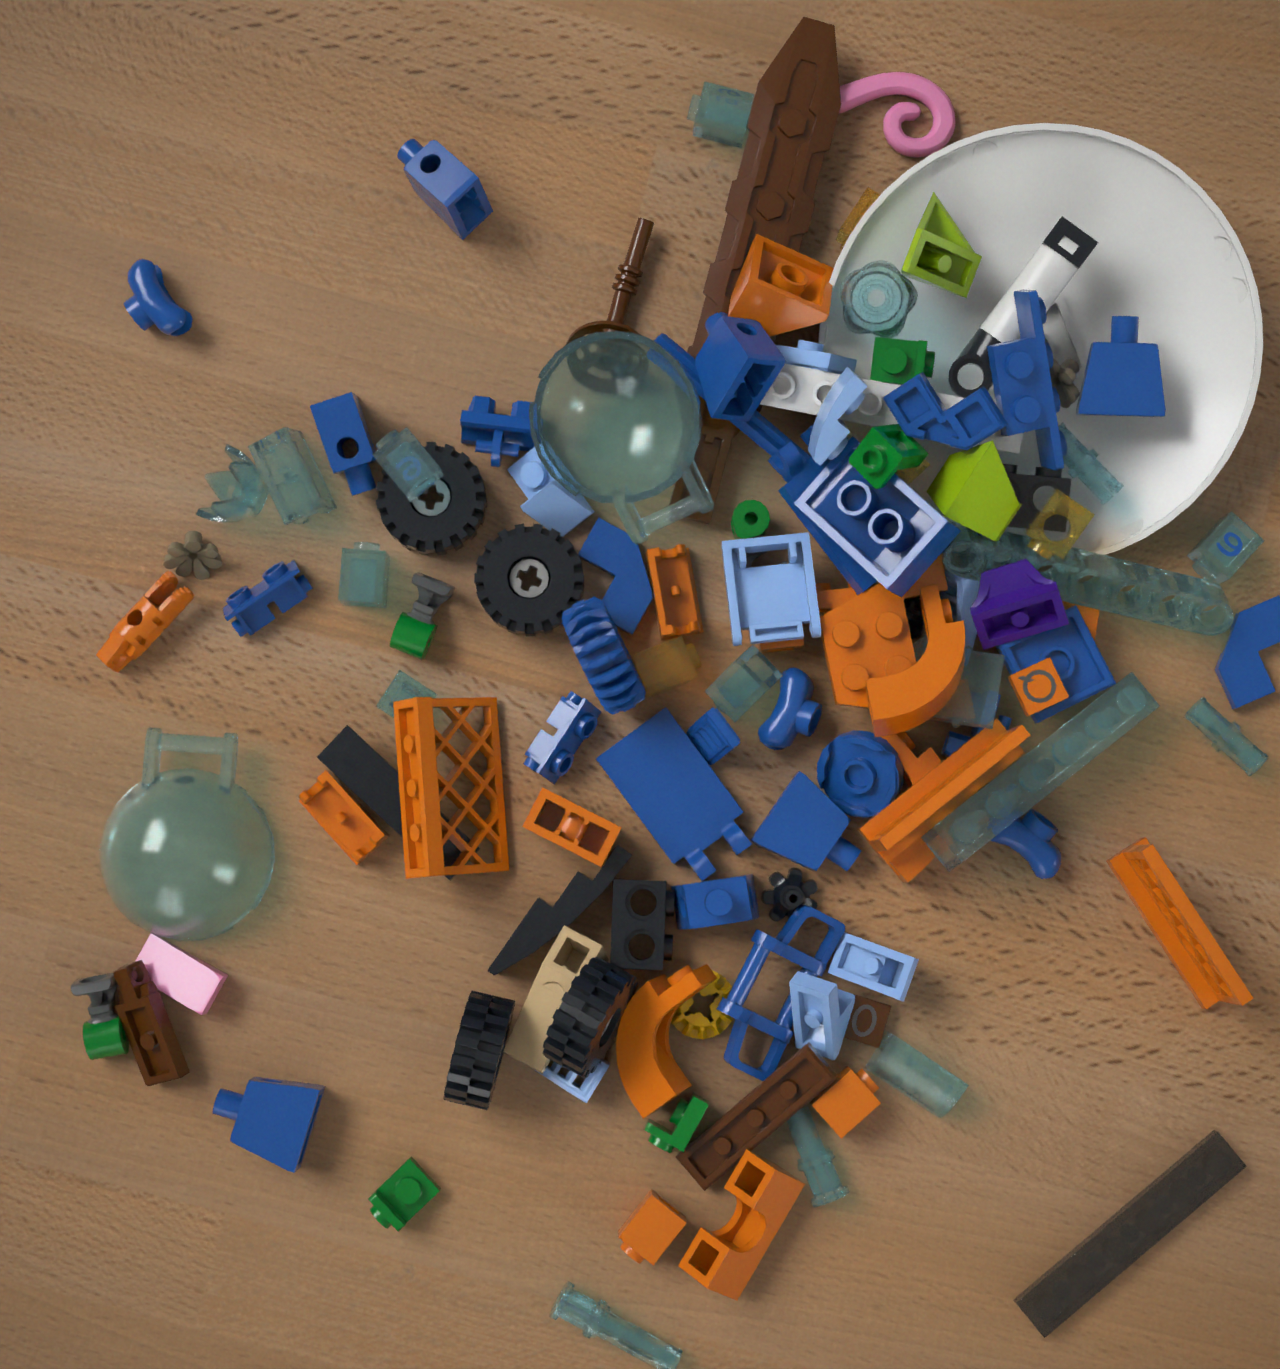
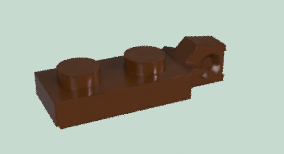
(148, 1026)

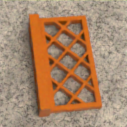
(423, 786)
(943, 789)
(1177, 925)

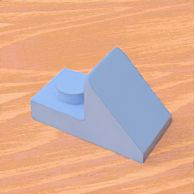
(547, 499)
(873, 966)
(819, 1013)

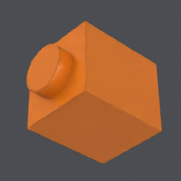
(847, 1100)
(650, 1228)

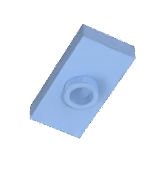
(811, 356)

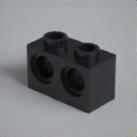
(1024, 489)
(628, 924)

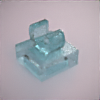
(402, 688)

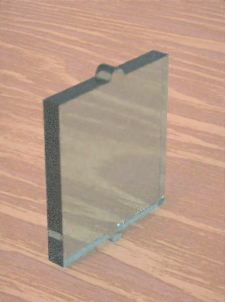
(977, 692)

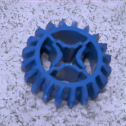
(603, 655)

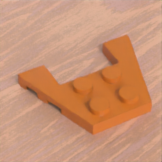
(871, 637)

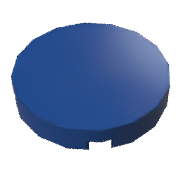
(860, 773)

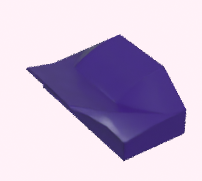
(1015, 604)

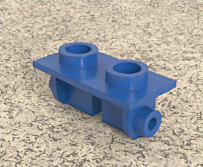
(251, 604)
(554, 754)

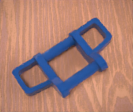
(782, 1026)

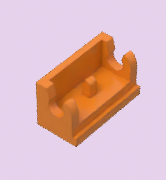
(674, 592)
(343, 817)

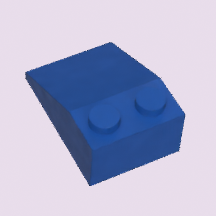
(883, 529)

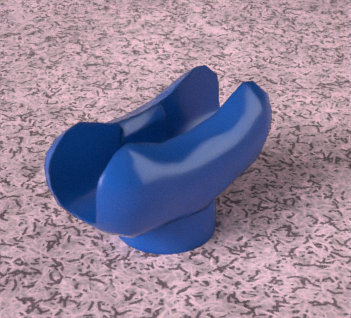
(153, 303)
(793, 711)
(1031, 839)

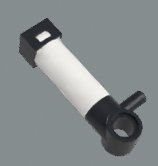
(1048, 274)

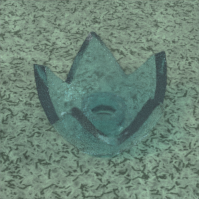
(886, 319)
(239, 490)

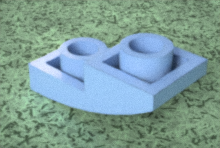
(828, 431)

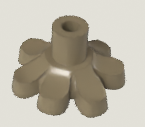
(1062, 379)
(192, 556)

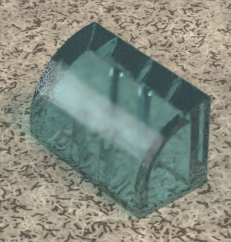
(916, 1076)

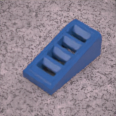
(713, 736)

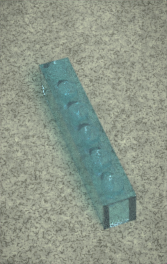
(1039, 772)

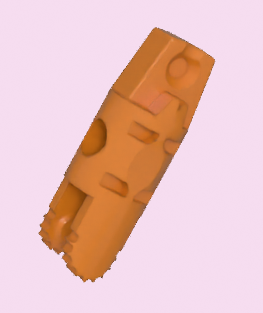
(145, 622)

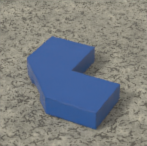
(925, 416)
(618, 556)
(1240, 664)

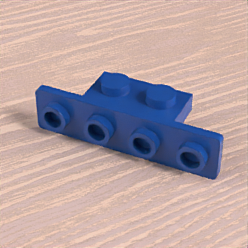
(1024, 381)

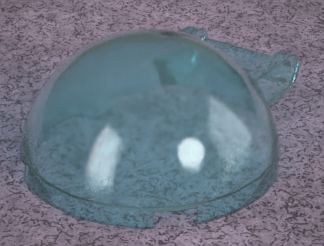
(621, 426)
(187, 845)

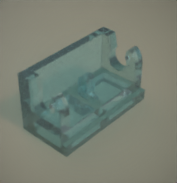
(291, 476)

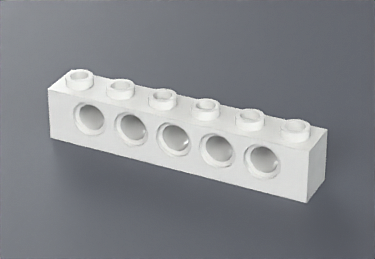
(806, 389)

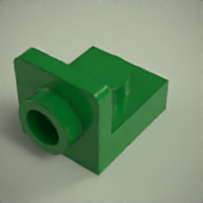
(900, 360)
(885, 452)
(686, 1119)
(402, 1195)

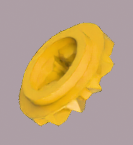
(696, 1024)

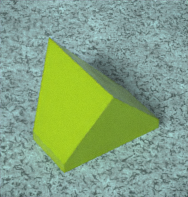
(941, 252)
(976, 491)

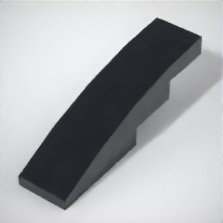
(375, 783)
(546, 921)

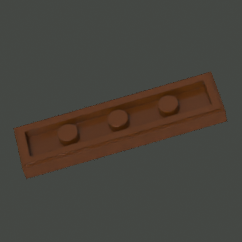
(757, 1116)

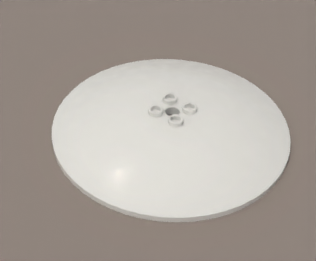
(1157, 258)

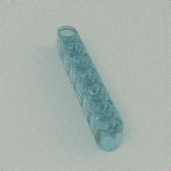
(1103, 590)

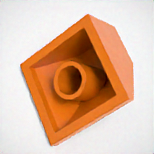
(781, 288)

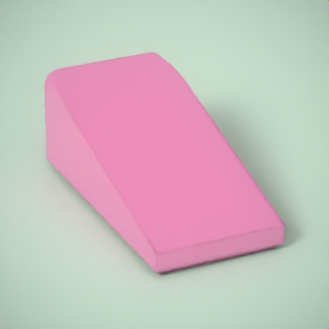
(181, 974)

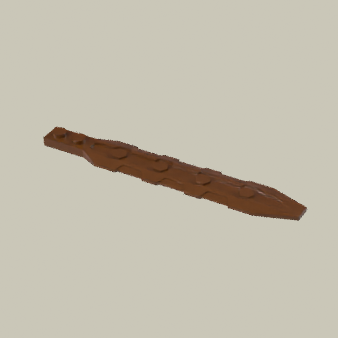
(771, 197)

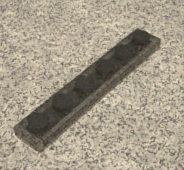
(1129, 1233)

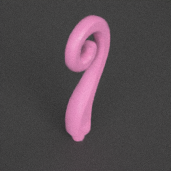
(911, 86)

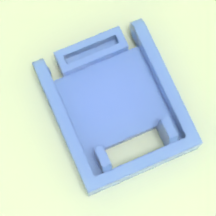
(771, 598)

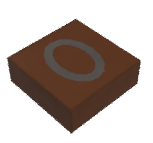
(867, 1021)

